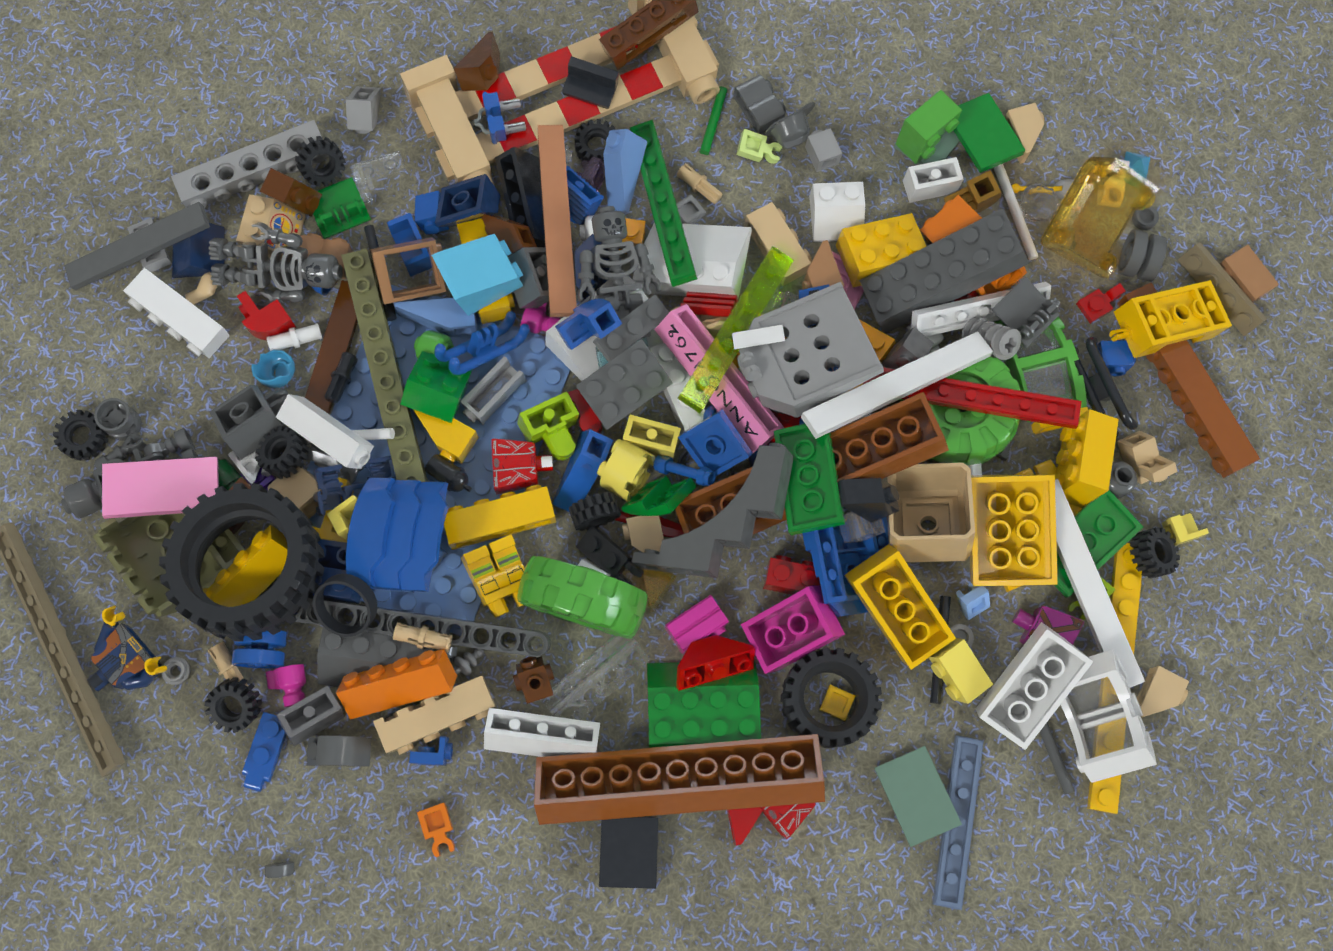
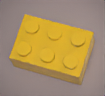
(877, 245)
(1087, 457)

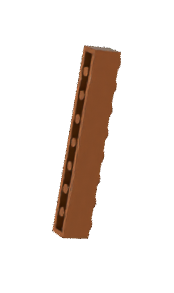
(1200, 402)

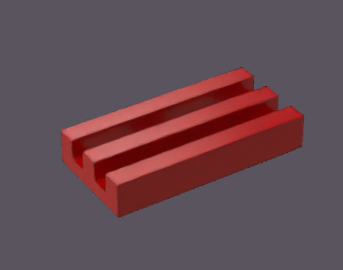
(710, 303)

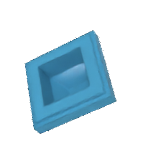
(1138, 163)

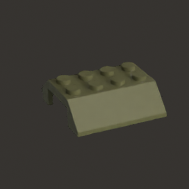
(137, 548)

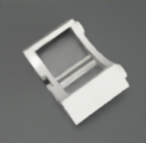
(1107, 721)

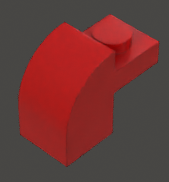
(264, 322)

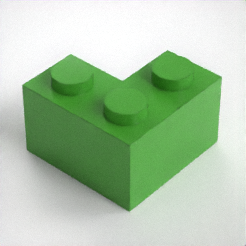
(926, 125)

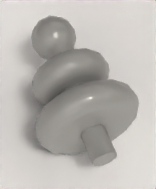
(463, 665)

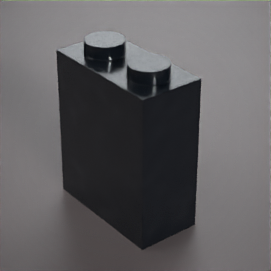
(629, 852)

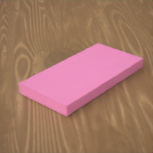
(156, 486)

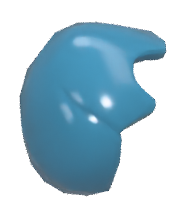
(274, 360)

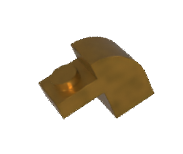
(979, 193)

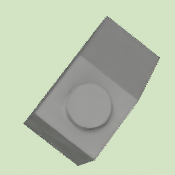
(363, 109)

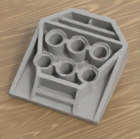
(838, 327)

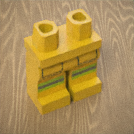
(495, 584)

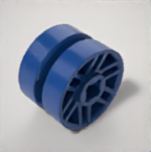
(260, 652)

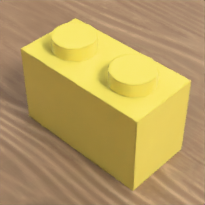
(652, 436)
(960, 671)

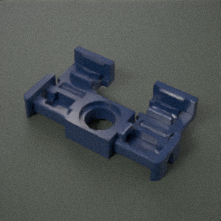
(332, 488)

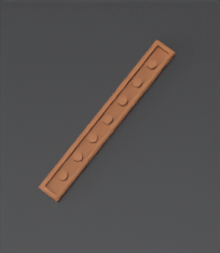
(556, 220)

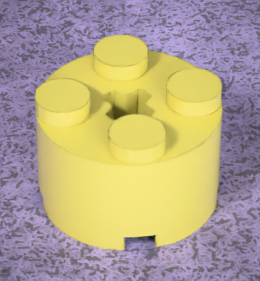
(625, 470)

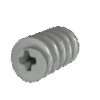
(1000, 338)

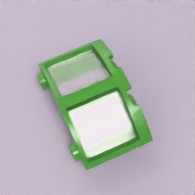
(1048, 365)

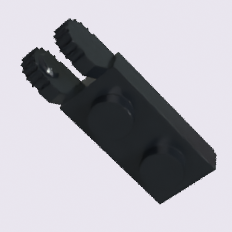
(607, 555)

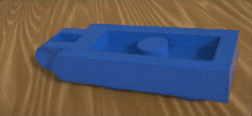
(264, 752)

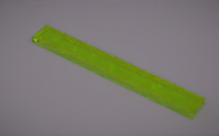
(721, 351)

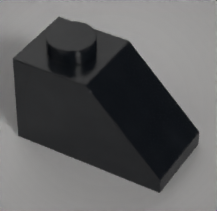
(869, 497)

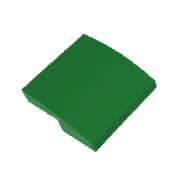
(659, 497)

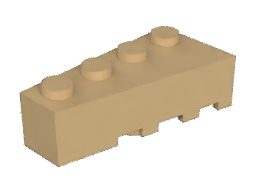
(435, 715)

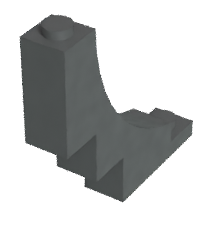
(702, 548)

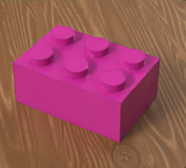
(792, 629)

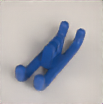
(482, 346)

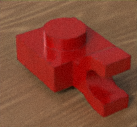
(1098, 304)

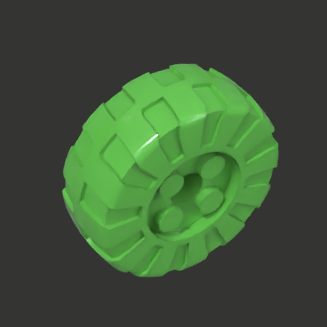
(976, 435)
(582, 596)

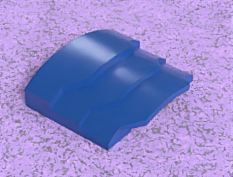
(396, 533)
(834, 559)

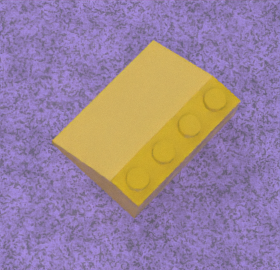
(1014, 530)

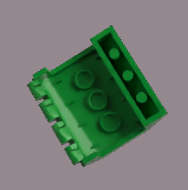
(703, 713)

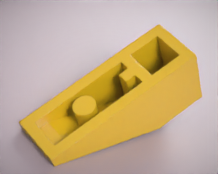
(451, 439)

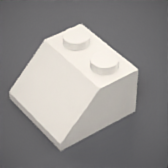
(835, 208)

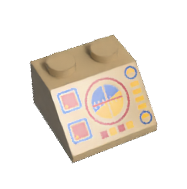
(271, 213)

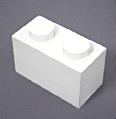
(933, 179)

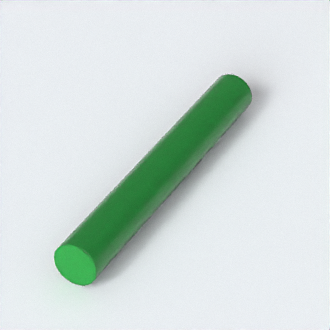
(713, 121)

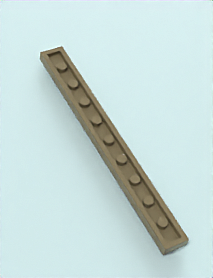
(59, 651)

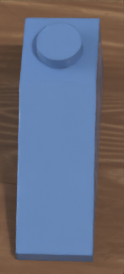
(622, 167)

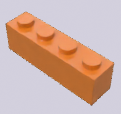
(396, 683)

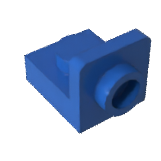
(427, 755)

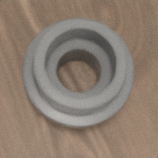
(171, 664)

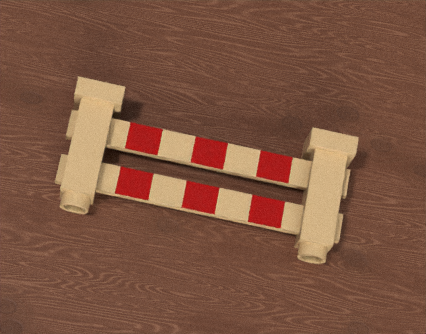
(447, 111)

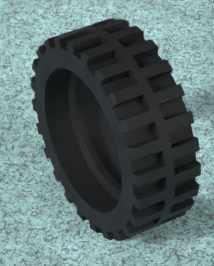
(199, 530)

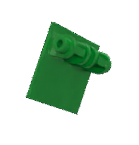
(340, 208)

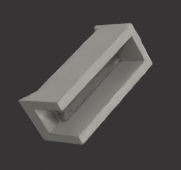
(492, 391)

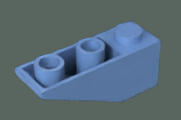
(438, 314)

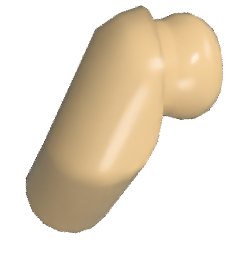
(204, 290)

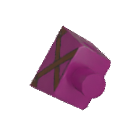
(1061, 623)

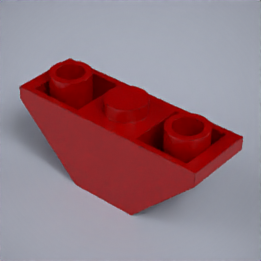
(712, 660)

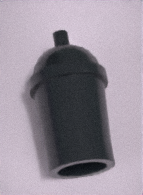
(447, 472)

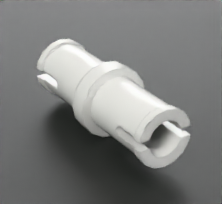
(294, 337)

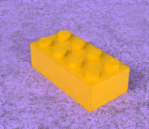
(900, 606)

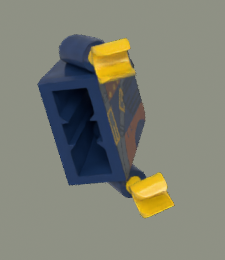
(122, 656)

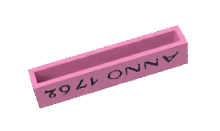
(689, 342)

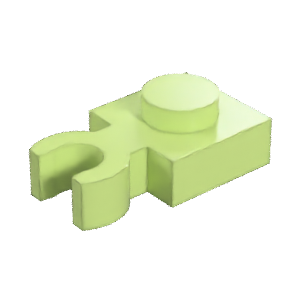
(754, 147)

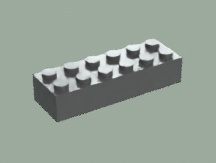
(944, 270)

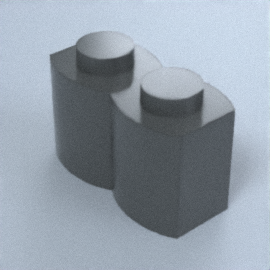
(758, 103)

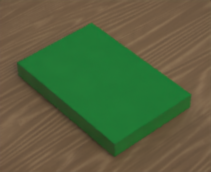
(987, 134)

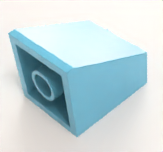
(478, 272)

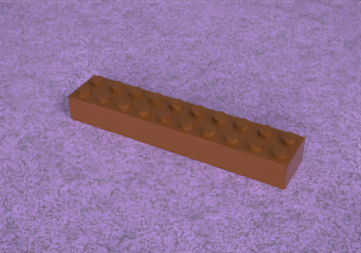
(862, 450)
(679, 779)

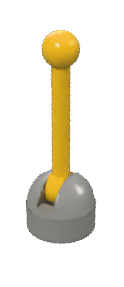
(1060, 188)

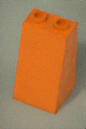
(953, 217)

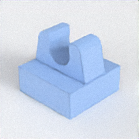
(973, 602)

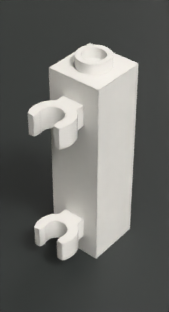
(325, 432)

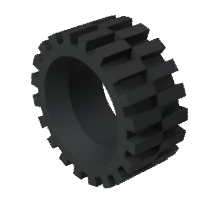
(855, 674)

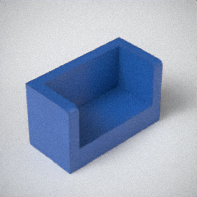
(405, 230)

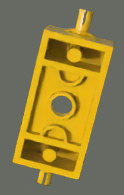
(1152, 319)

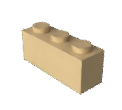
(771, 230)

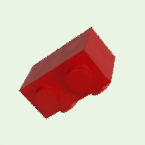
(789, 576)

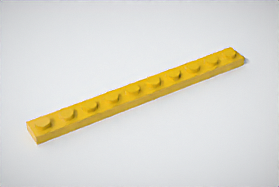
(1125, 600)

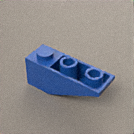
(582, 468)

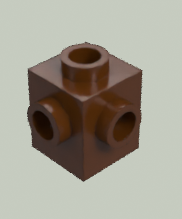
(534, 678)

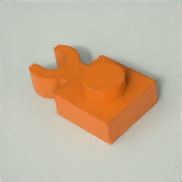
(434, 824)

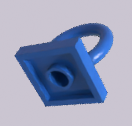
(715, 442)

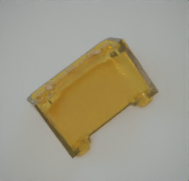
(1097, 213)

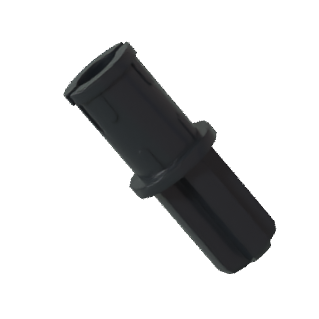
(341, 377)

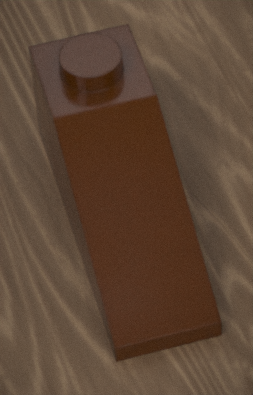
(480, 66)

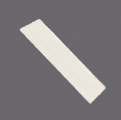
(758, 336)

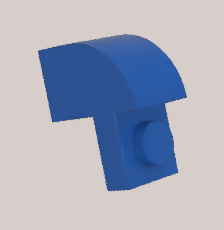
(589, 319)

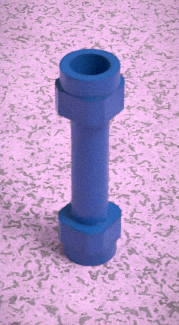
(703, 476)

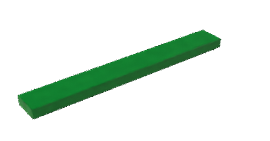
(664, 208)

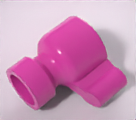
(538, 320)
(289, 679)

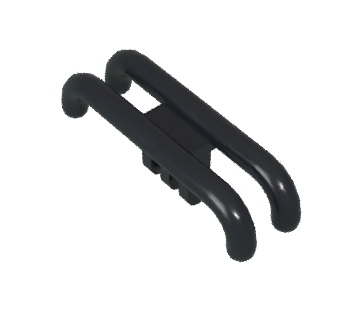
(1102, 386)

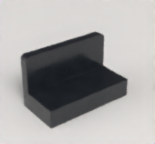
(590, 83)

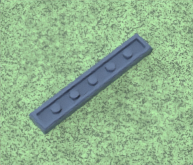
(956, 842)

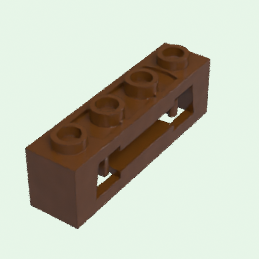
(645, 29)

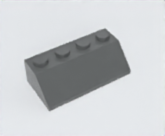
(358, 653)

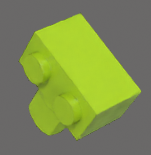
(550, 423)

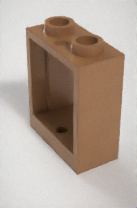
(389, 296)

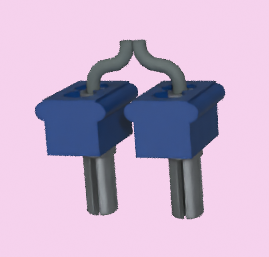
(493, 109)

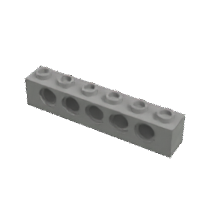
(238, 164)

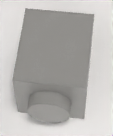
(823, 149)

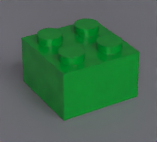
(434, 388)

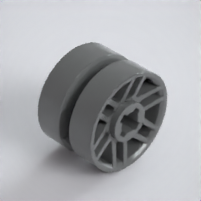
(1142, 255)

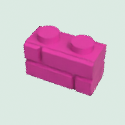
(696, 623)

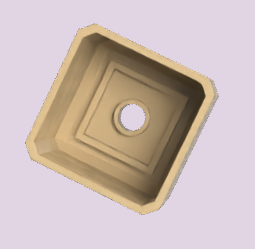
(936, 494)

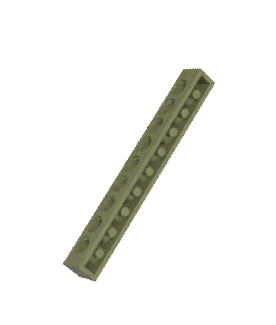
(383, 365)

